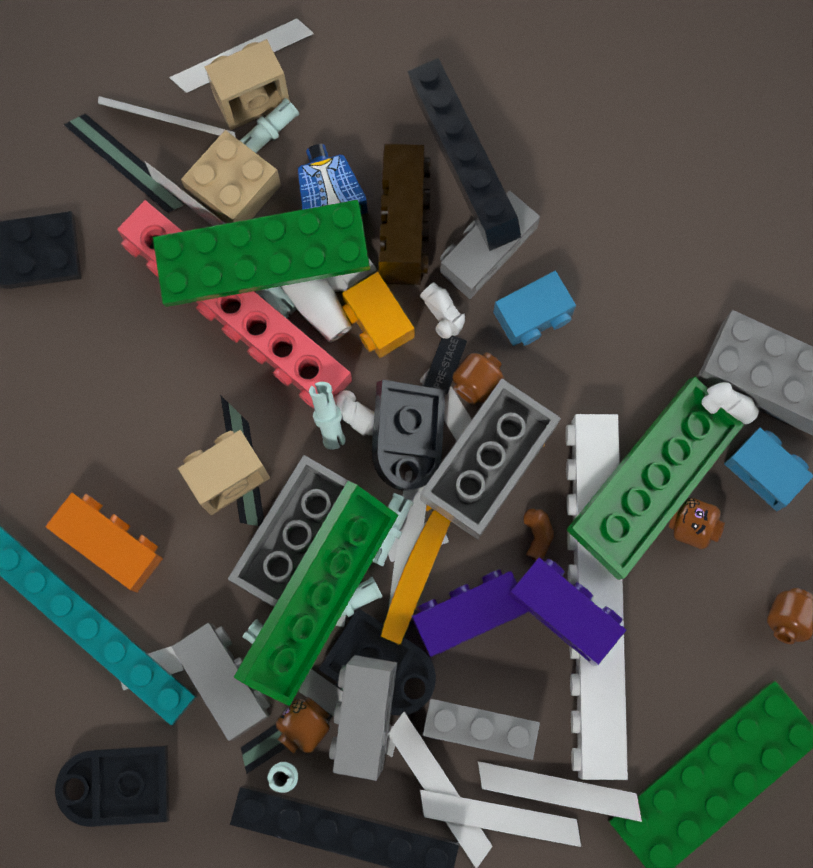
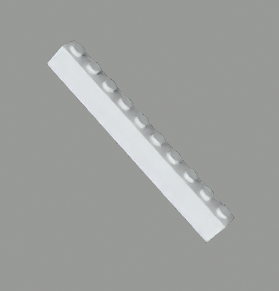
(599, 688)

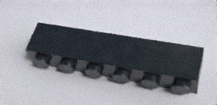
(465, 155)
(340, 831)

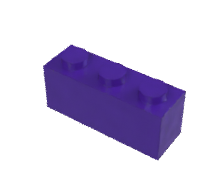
(568, 611)
(467, 613)

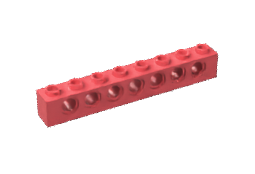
(137, 237)

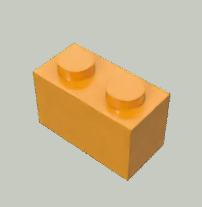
(377, 315)

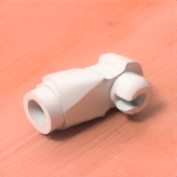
(443, 309)
(733, 402)
(355, 413)

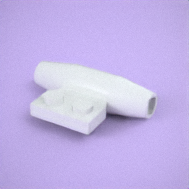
(320, 305)

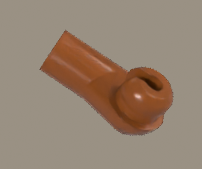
(542, 530)

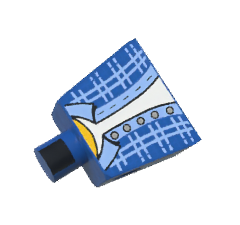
(328, 180)

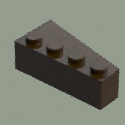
(402, 214)

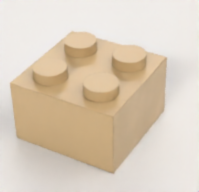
(247, 83)
(231, 180)
(223, 471)

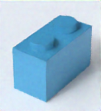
(535, 309)
(769, 469)

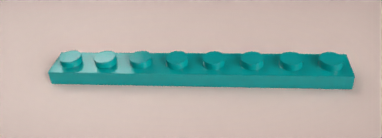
(92, 631)

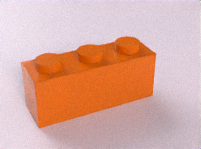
(105, 541)

